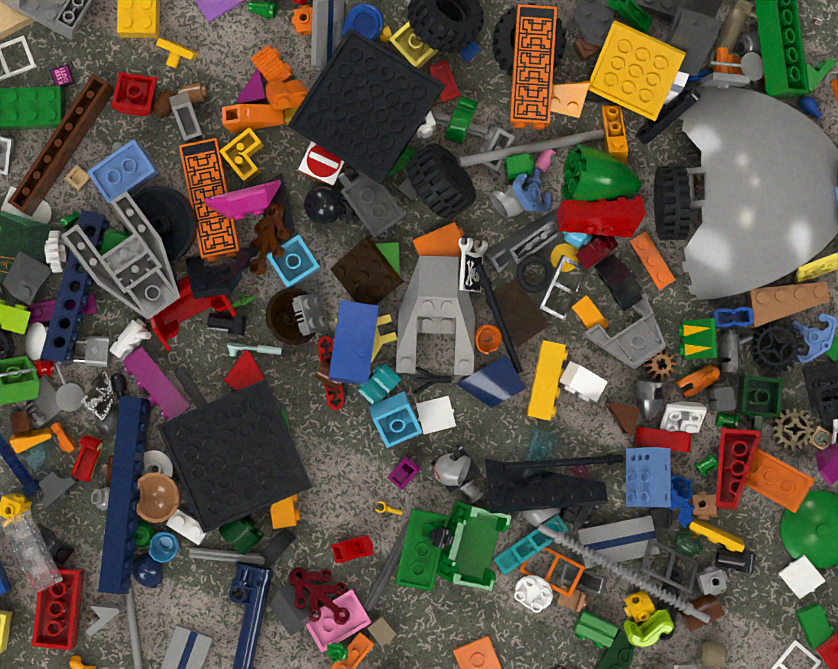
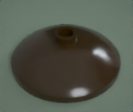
(276, 311)

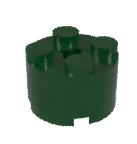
(242, 534)

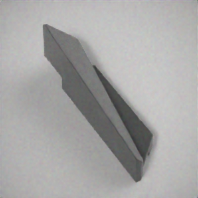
(524, 242)

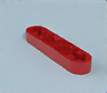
(339, 395)

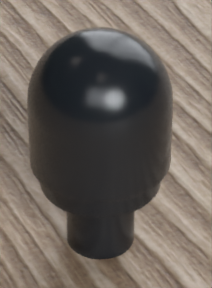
(119, 383)

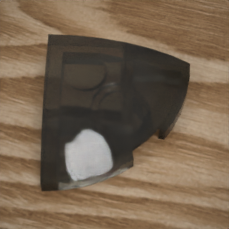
(100, 397)

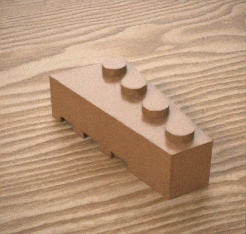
(781, 301)

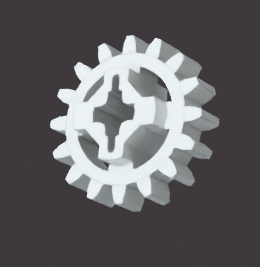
(56, 251)

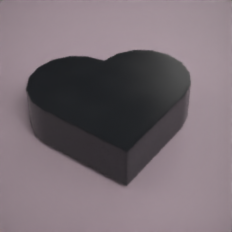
(662, 516)

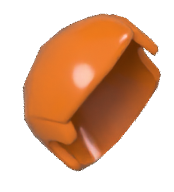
(485, 332)

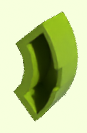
(13, 318)

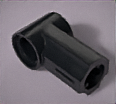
(227, 323)
(736, 560)

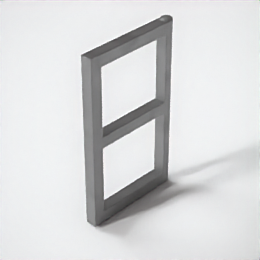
(553, 283)
(673, 553)

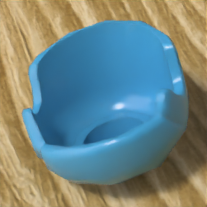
(162, 553)

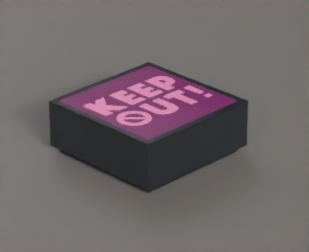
(62, 76)

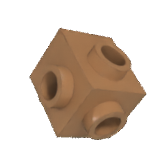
(709, 510)

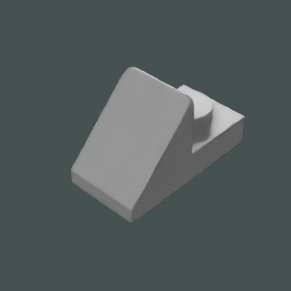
(106, 613)

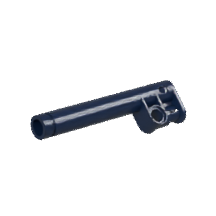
(255, 589)

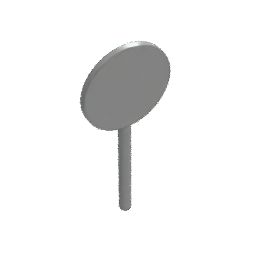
(750, 65)
(69, 394)

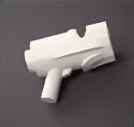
(130, 339)

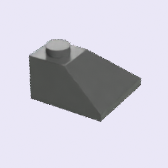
(27, 278)

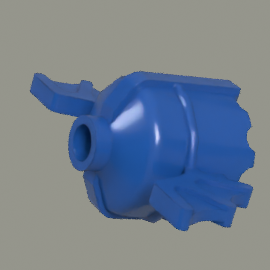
(680, 499)

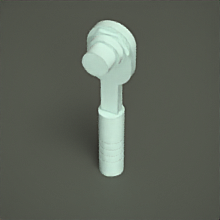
(234, 347)

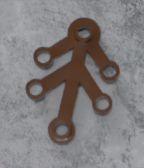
(267, 236)

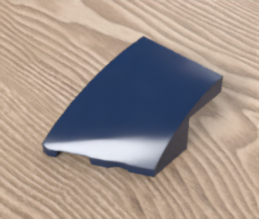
(494, 382)

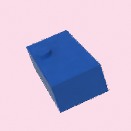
(353, 343)

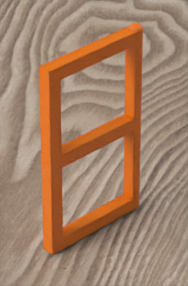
(558, 556)

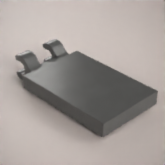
(371, 203)

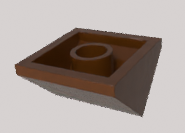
(625, 417)

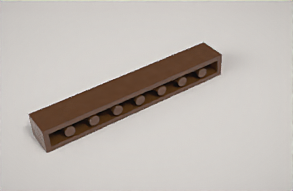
(61, 145)

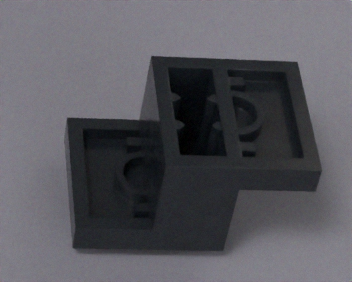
(823, 391)

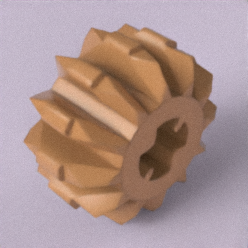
(663, 371)

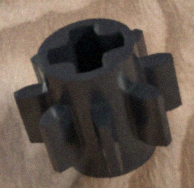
(441, 537)

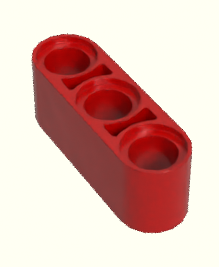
(664, 439)

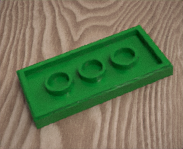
(418, 556)

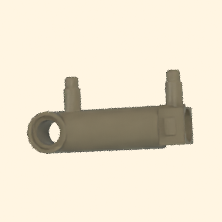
(732, 28)

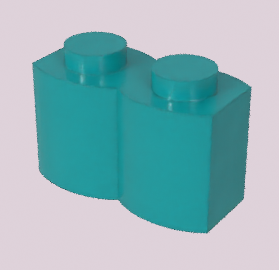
(379, 384)

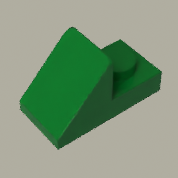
(815, 75)

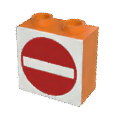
(321, 165)

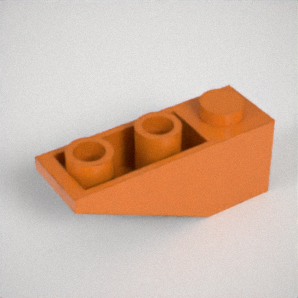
(256, 116)

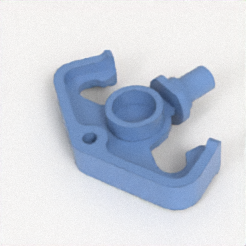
(530, 195)
(817, 340)

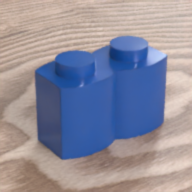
(736, 317)

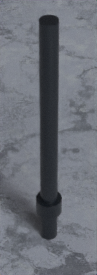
(486, 283)

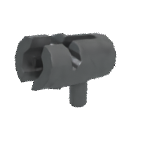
(730, 349)

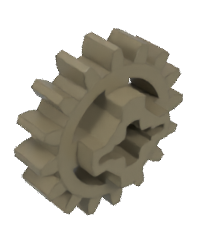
(792, 436)

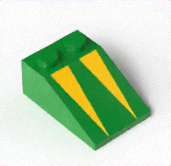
(697, 339)

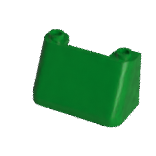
(473, 545)

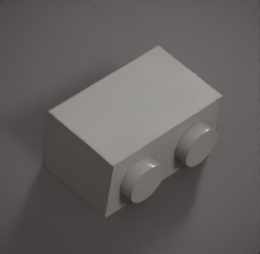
(185, 115)

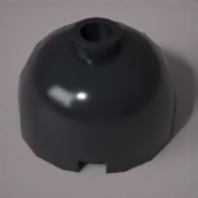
(323, 204)

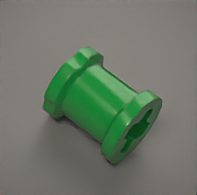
(726, 420)
(706, 465)

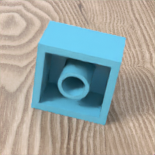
(296, 262)
(395, 419)

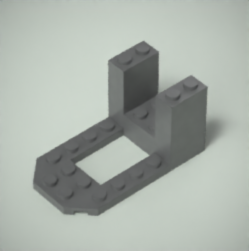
(690, 30)

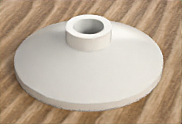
(158, 459)

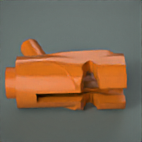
(700, 379)

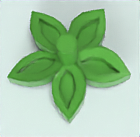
(244, 301)

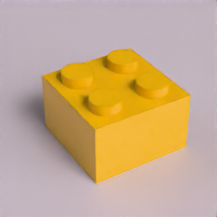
(138, 18)

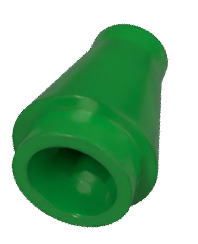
(263, 8)

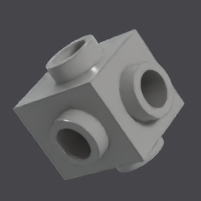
(705, 580)

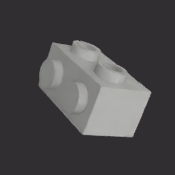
(494, 140)

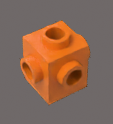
(303, 20)

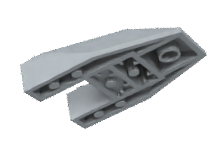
(135, 268)
(439, 307)

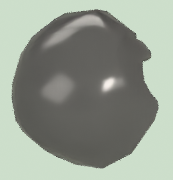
(109, 426)

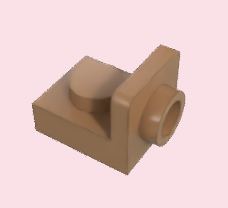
(576, 601)

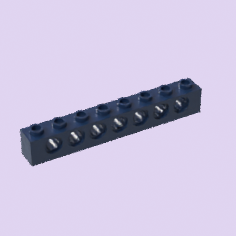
(50, 352)

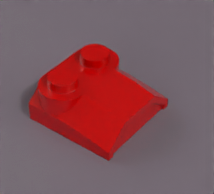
(134, 94)

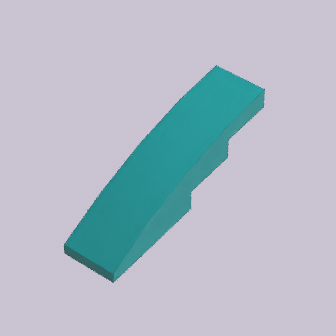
(528, 546)

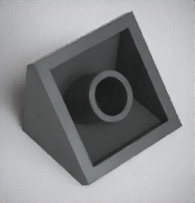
(285, 610)

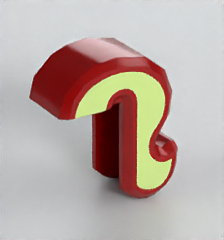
(87, 458)

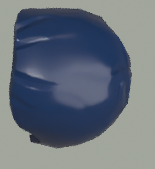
(147, 571)

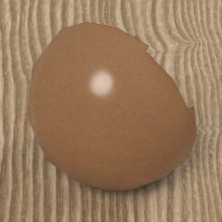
(158, 497)

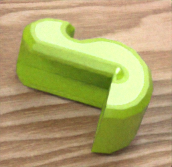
(650, 630)

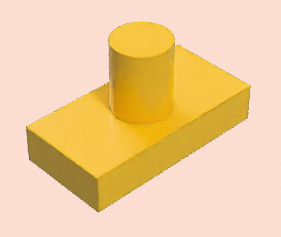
(176, 52)

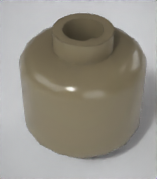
(712, 654)

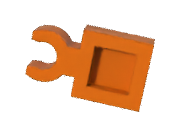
(66, 442)

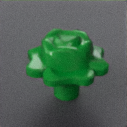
(337, 652)

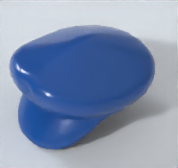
(365, 20)

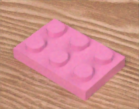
(327, 631)

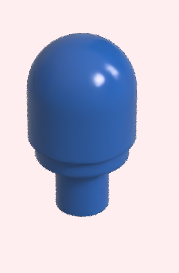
(810, 106)

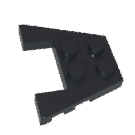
(217, 279)

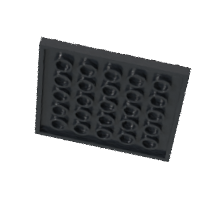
(366, 106)
(234, 456)

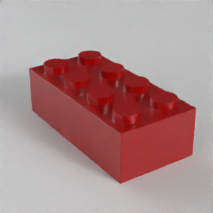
(59, 611)

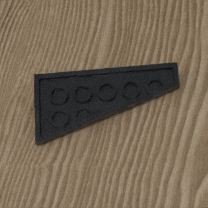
(538, 489)

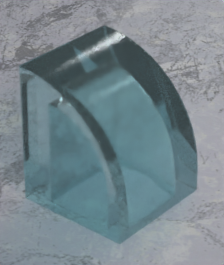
(38, 456)

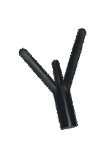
(432, 378)

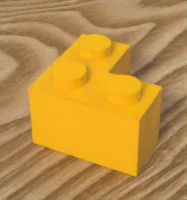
(238, 154)

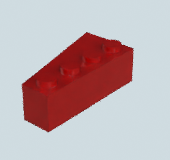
(601, 216)
(735, 463)

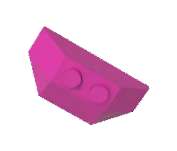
(244, 201)

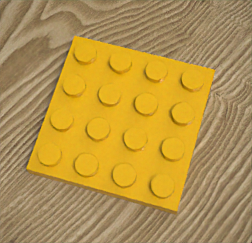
(635, 70)

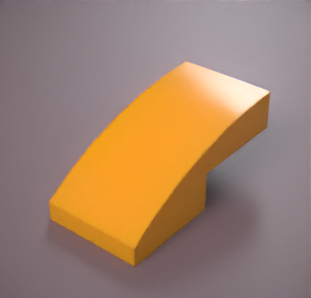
(589, 313)

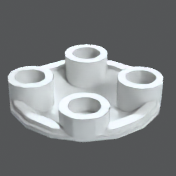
(35, 340)
(533, 593)

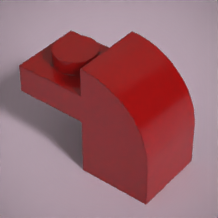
(352, 548)

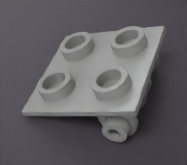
(312, 313)
(43, 407)

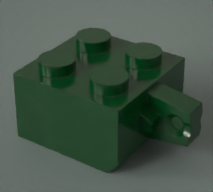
(759, 399)

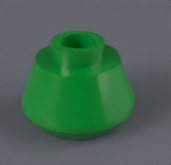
(145, 533)

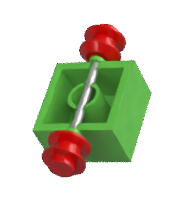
(20, 378)

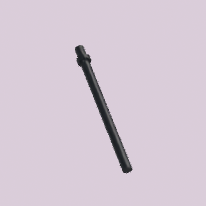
(610, 459)

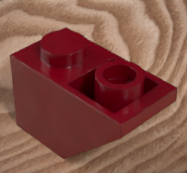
(596, 250)

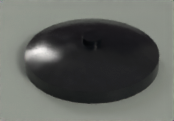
(170, 217)

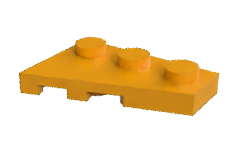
(569, 97)

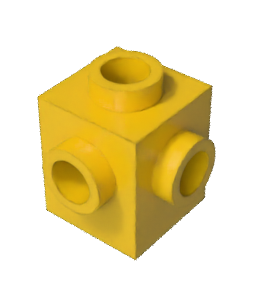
(13, 504)
(639, 606)

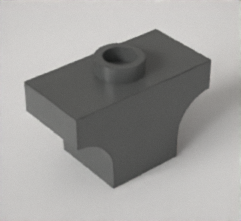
(56, 487)

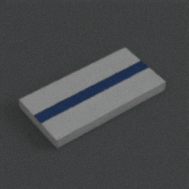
(324, 20)
(619, 540)
(187, 649)

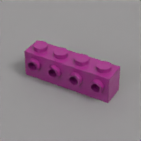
(156, 384)

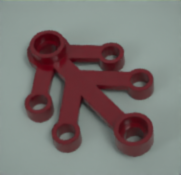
(318, 593)

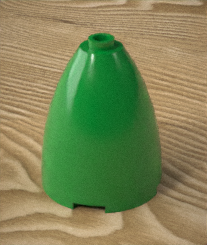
(597, 175)

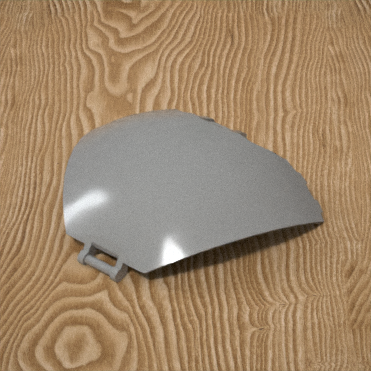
(765, 191)

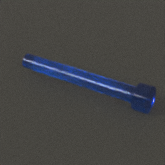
(30, 486)

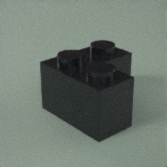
(619, 281)

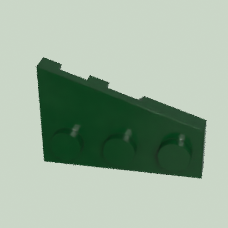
(618, 655)

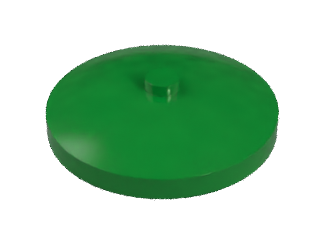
(812, 529)

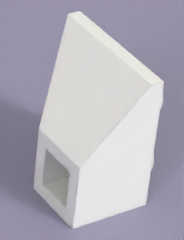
(683, 417)

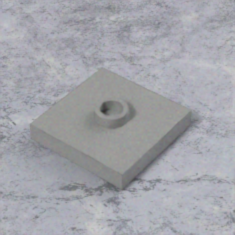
(723, 80)

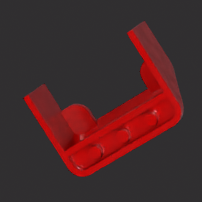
(167, 321)

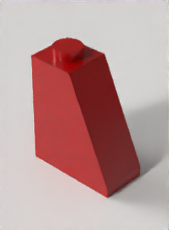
(245, 372)

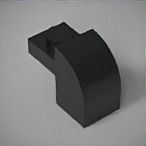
(58, 549)

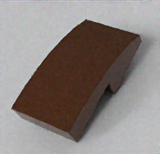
(20, 422)

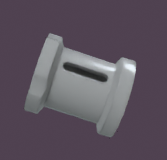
(471, 491)

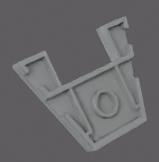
(636, 342)

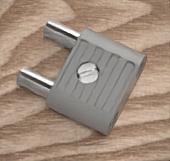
(96, 351)

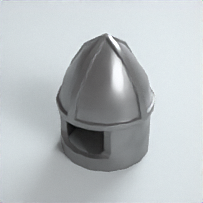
(649, 397)

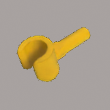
(389, 509)

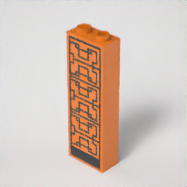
(533, 66)
(205, 179)

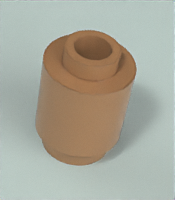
(196, 92)

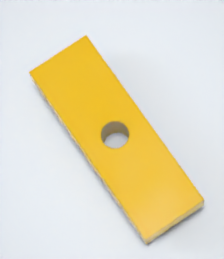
(716, 535)

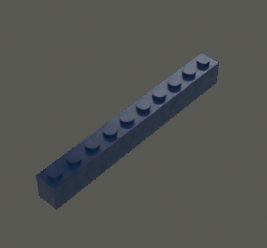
(124, 495)

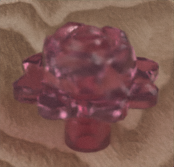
(580, 471)

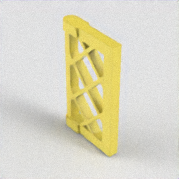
(816, 268)

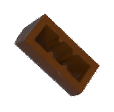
(707, 604)

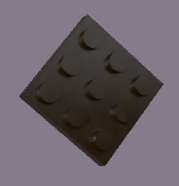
(366, 273)

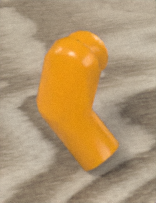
(75, 663)

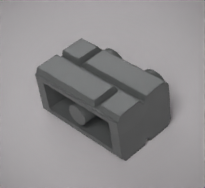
(721, 397)

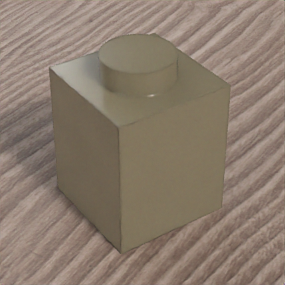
(382, 630)

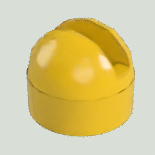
(385, 35)

